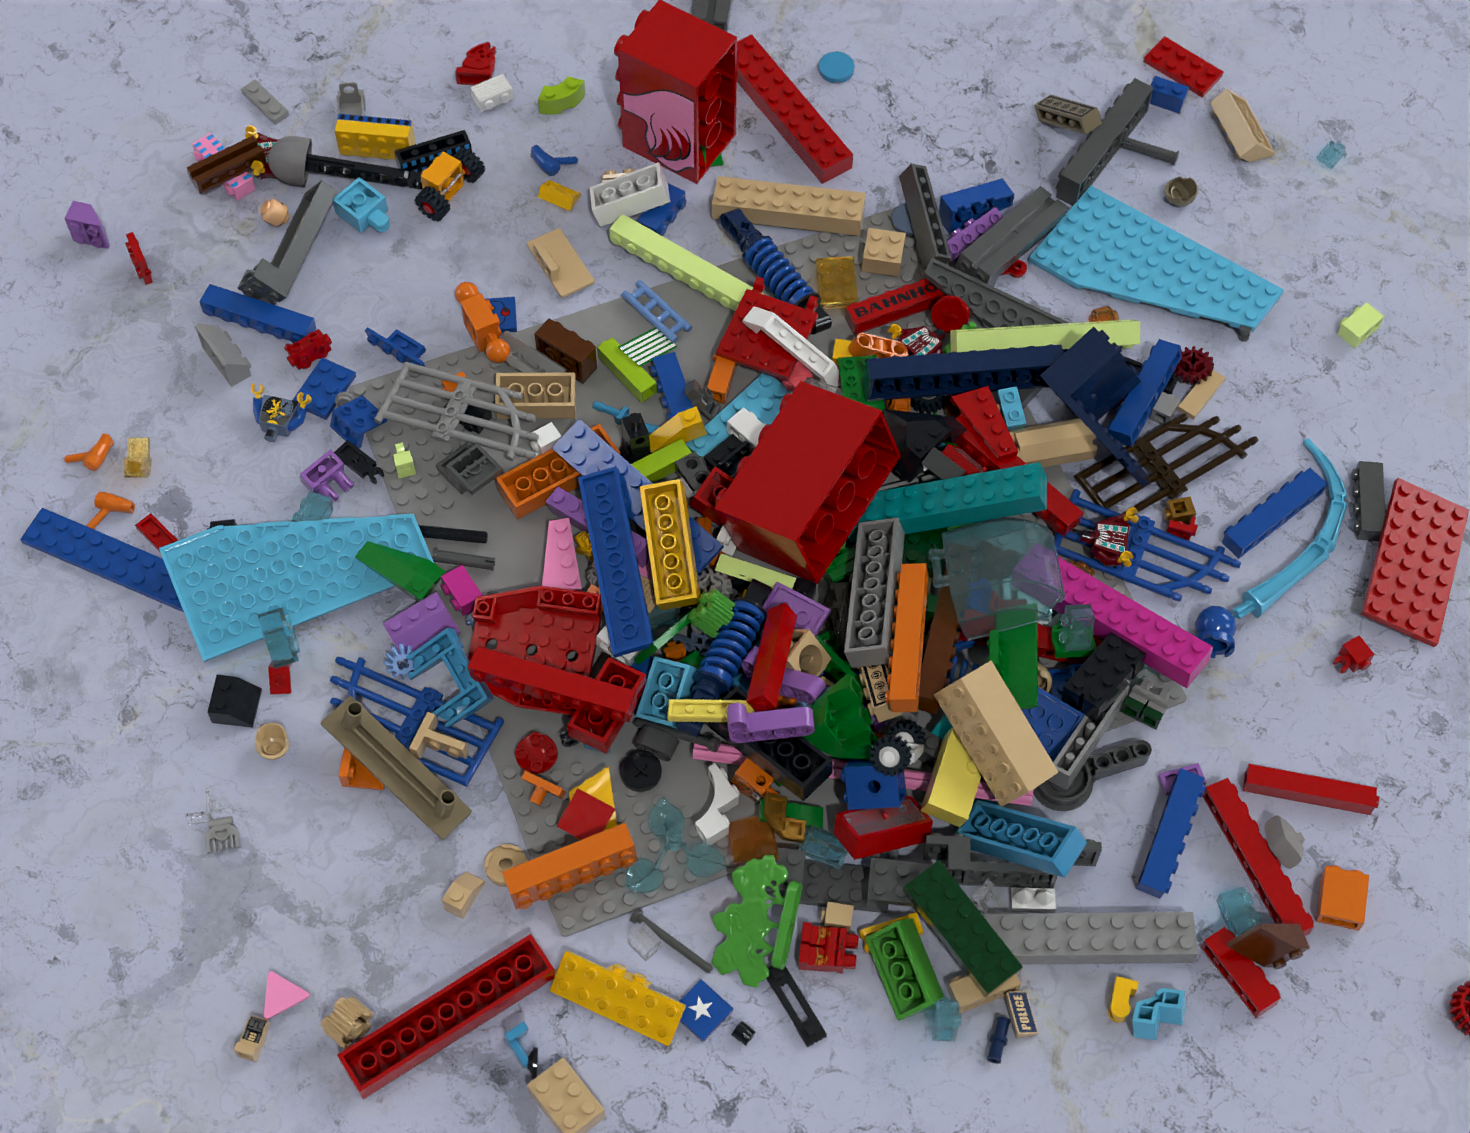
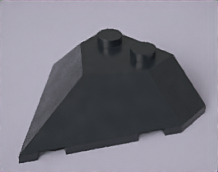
(917, 435)

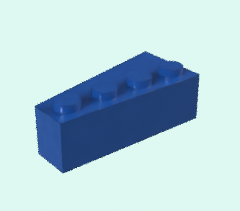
(973, 203)

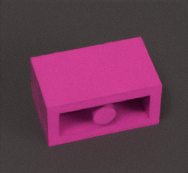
(461, 589)

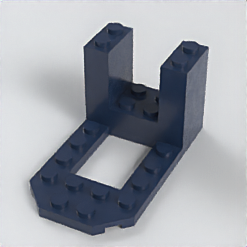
(1090, 383)

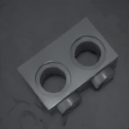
(695, 475)

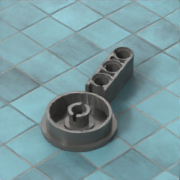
(1079, 791)

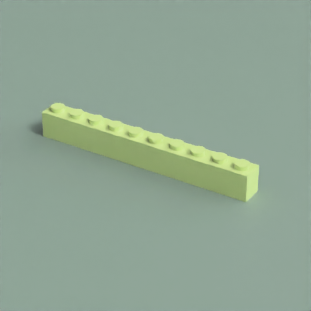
(678, 262)
(1065, 334)

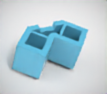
(1164, 1007)

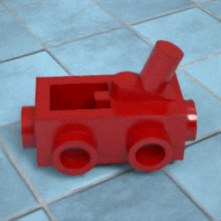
(308, 349)

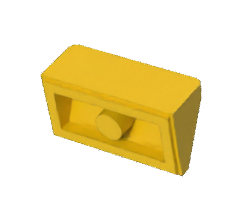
(558, 195)

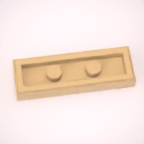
(1200, 395)

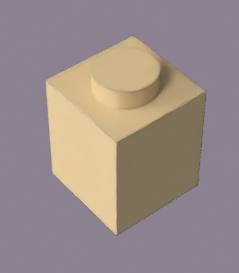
(837, 915)

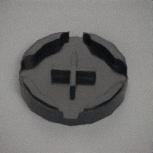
(640, 771)

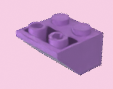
(85, 225)

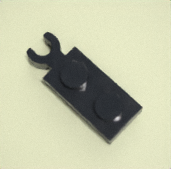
(358, 461)

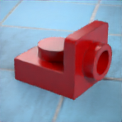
(1182, 530)

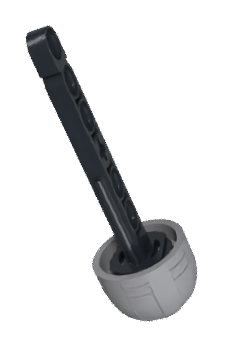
(293, 160)

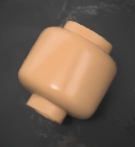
(274, 212)

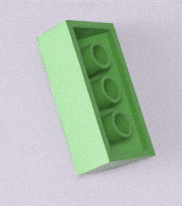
(905, 968)

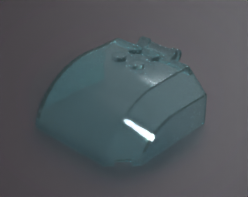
(999, 574)

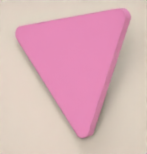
(281, 995)

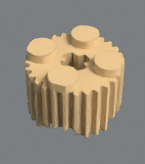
(347, 1021)

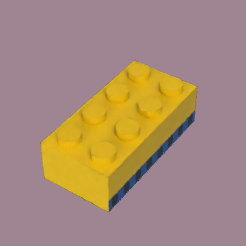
(372, 136)

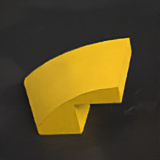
(600, 788)

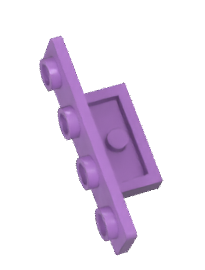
(973, 230)

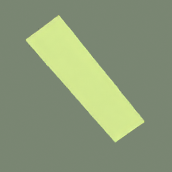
(735, 567)

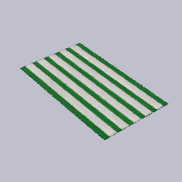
(647, 346)

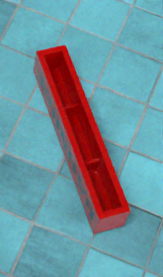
(892, 305)

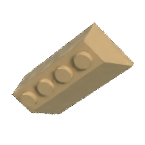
(1241, 127)

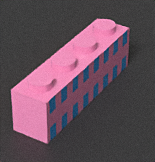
(236, 187)

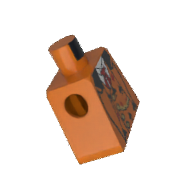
(753, 781)

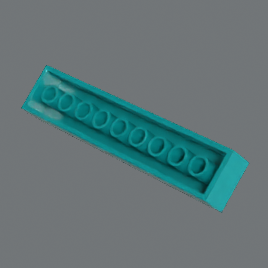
(961, 499)

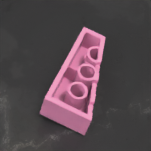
(560, 557)

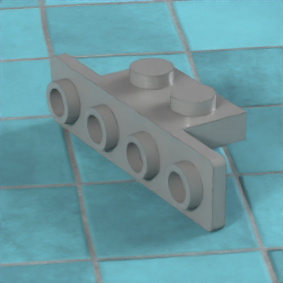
(527, 358)

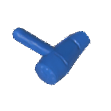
(548, 163)

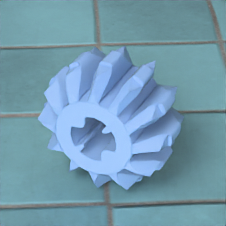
(393, 658)

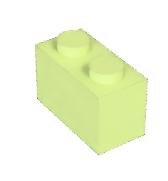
(1360, 324)

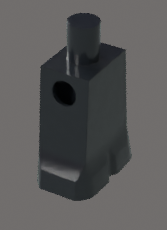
(635, 438)

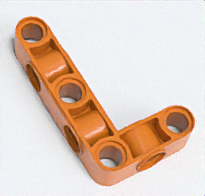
(870, 345)

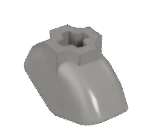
(1284, 841)

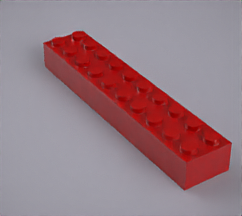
(790, 112)
(446, 1016)

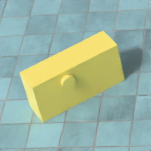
(952, 782)

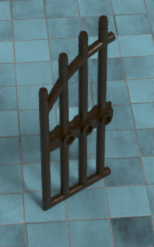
(1158, 467)

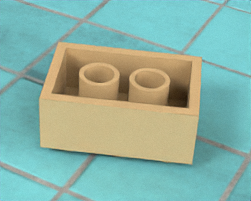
(566, 1099)

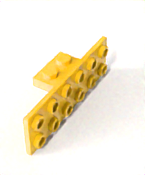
(618, 997)

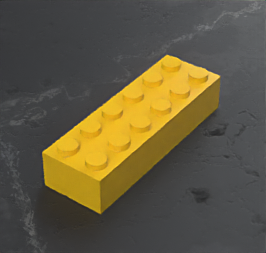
(670, 544)

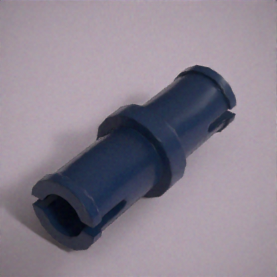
(998, 1040)

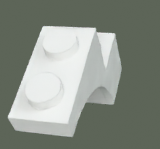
(714, 823)

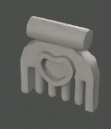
(221, 830)

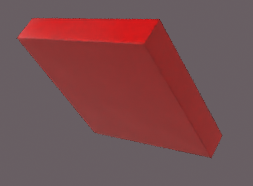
(585, 815)

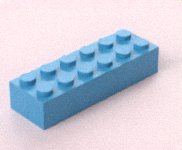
(1023, 838)

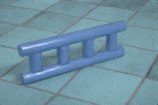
(656, 321)

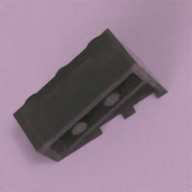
(838, 601)

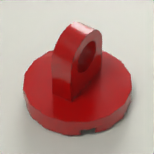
(950, 313)

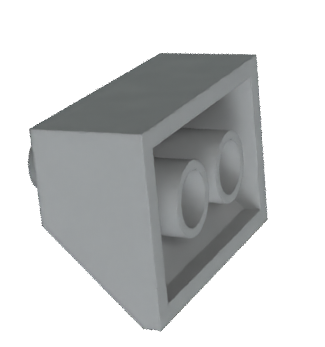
(223, 353)

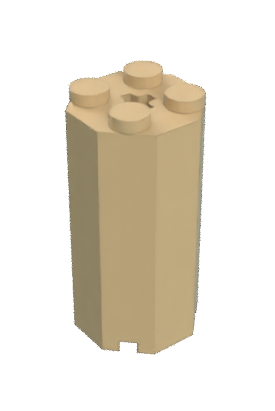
(1055, 443)

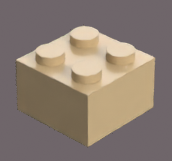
(883, 252)

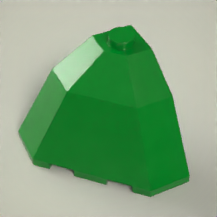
(842, 722)

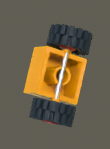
(445, 179)

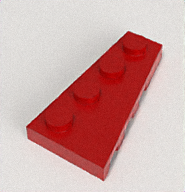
(986, 420)

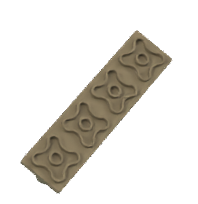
(396, 767)

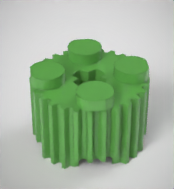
(712, 612)

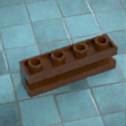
(225, 164)

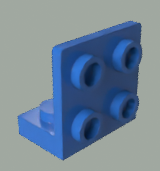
(354, 420)

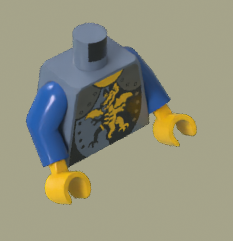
(277, 414)

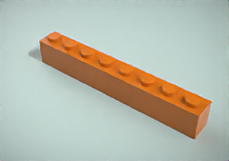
(908, 639)

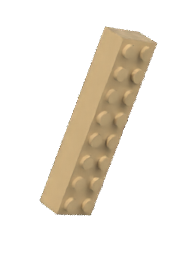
(791, 205)

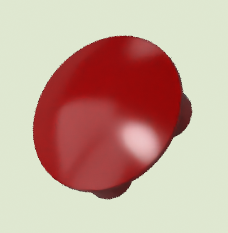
(536, 753)

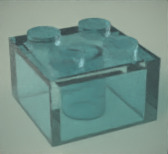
(279, 637)

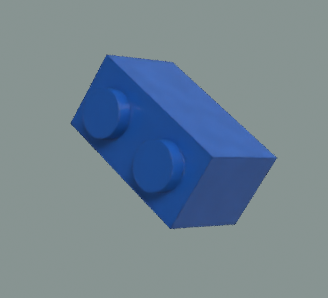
(1168, 94)

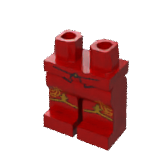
(825, 949)

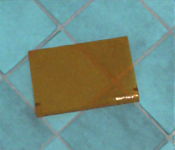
(752, 840)

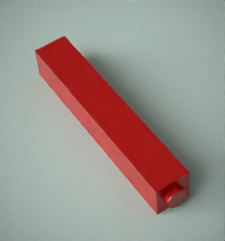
(771, 658)
(1310, 789)

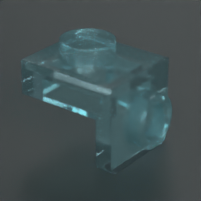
(1332, 154)

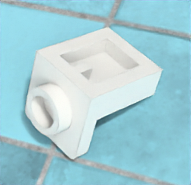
(725, 539)

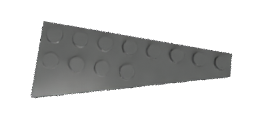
(985, 301)

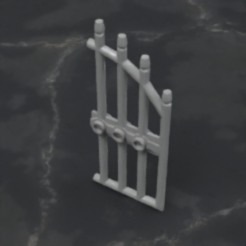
(456, 408)

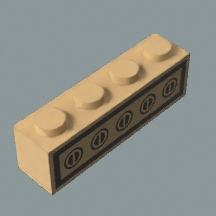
(876, 682)

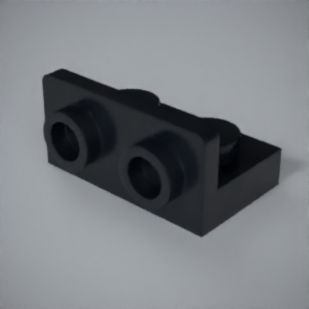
(727, 453)

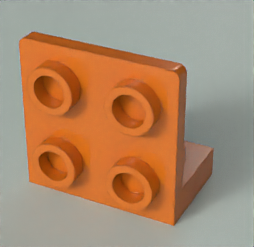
(355, 775)

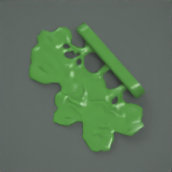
(748, 922)

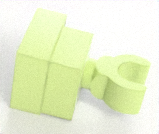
(403, 462)

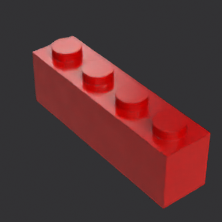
(1241, 973)

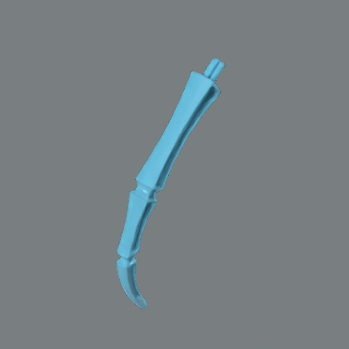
(1263, 596)

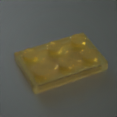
(836, 282)

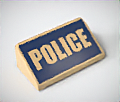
(1021, 1014)

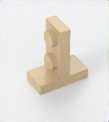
(427, 736)

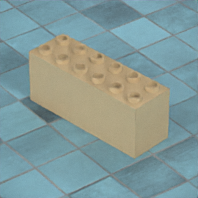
(996, 733)

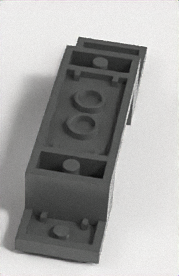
(956, 853)
(858, 886)

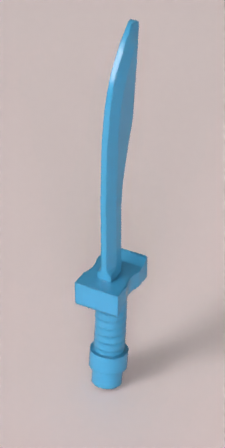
(601, 407)

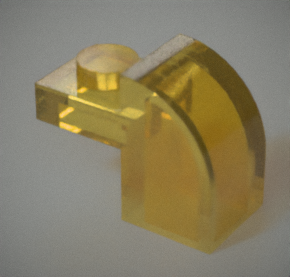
(138, 460)

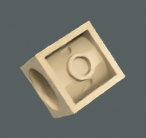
(807, 653)

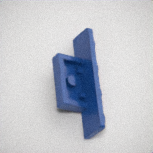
(399, 345)

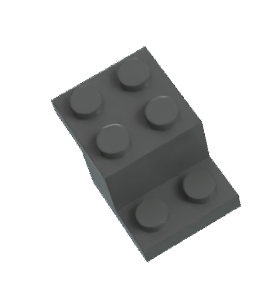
(469, 468)

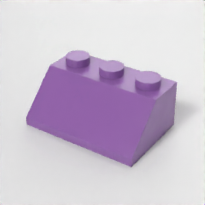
(420, 623)

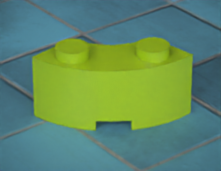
(561, 96)

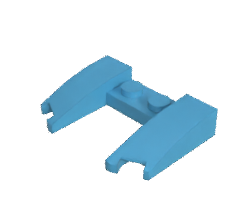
(448, 648)

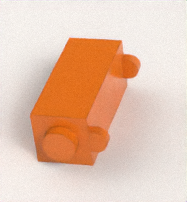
(721, 378)

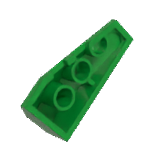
(406, 571)

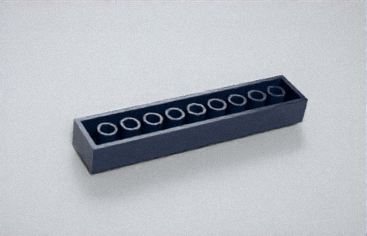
(957, 372)

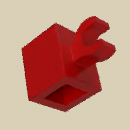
(1354, 655)

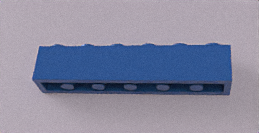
(256, 314)
(1140, 401)
(1274, 512)
(1170, 834)

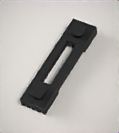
(811, 1029)

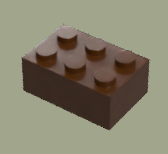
(567, 349)

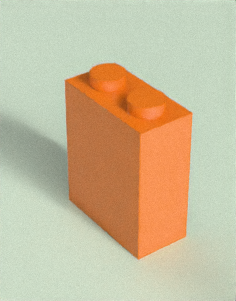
(1342, 897)

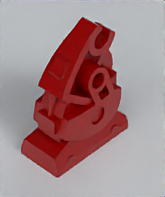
(477, 66)

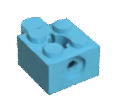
(362, 207)

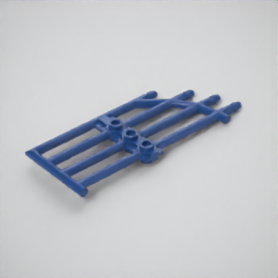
(1138, 543)
(426, 702)

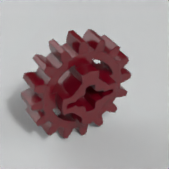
(1201, 369)

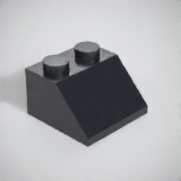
(234, 701)

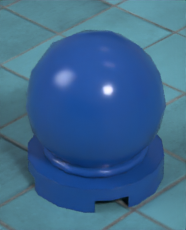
(1217, 627)

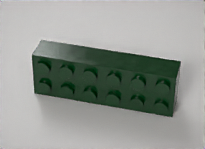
(962, 928)

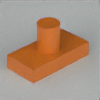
(542, 787)

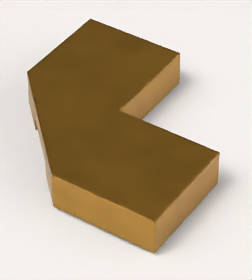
(775, 814)

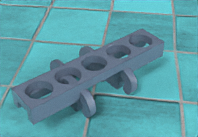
(693, 642)

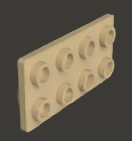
(560, 262)

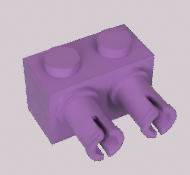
(322, 472)

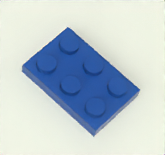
(324, 385)

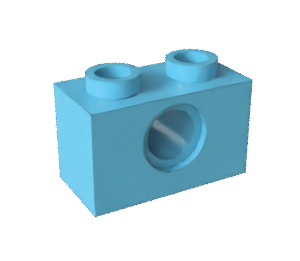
(1010, 407)

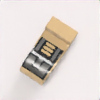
(252, 1038)

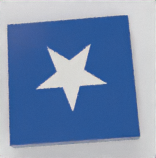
(704, 1010)

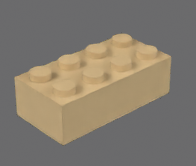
(543, 394)

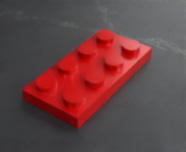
(1183, 66)

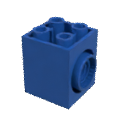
(864, 790)

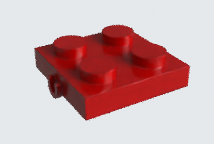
(138, 259)

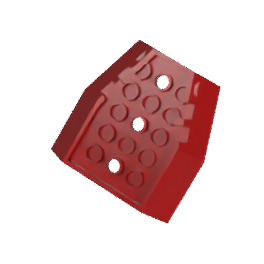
(541, 617)

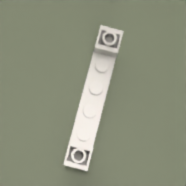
(794, 343)

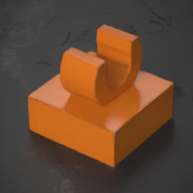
(674, 651)

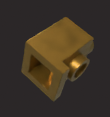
(1179, 510)

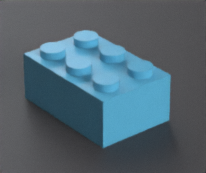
(665, 682)

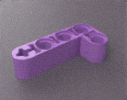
(795, 684)
(768, 725)

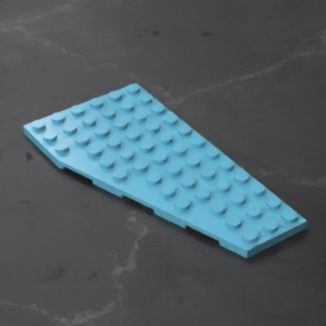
(1141, 260)
(302, 566)

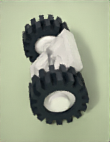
(898, 748)

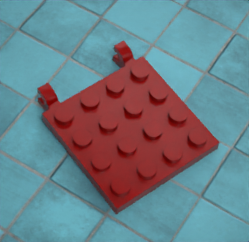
(759, 350)

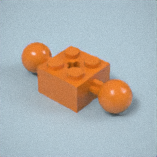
(481, 322)

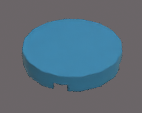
(836, 67)

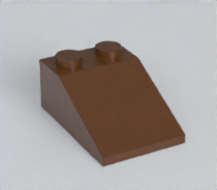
(1271, 944)

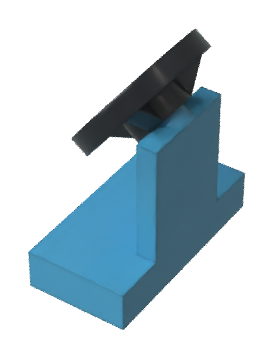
(511, 1040)

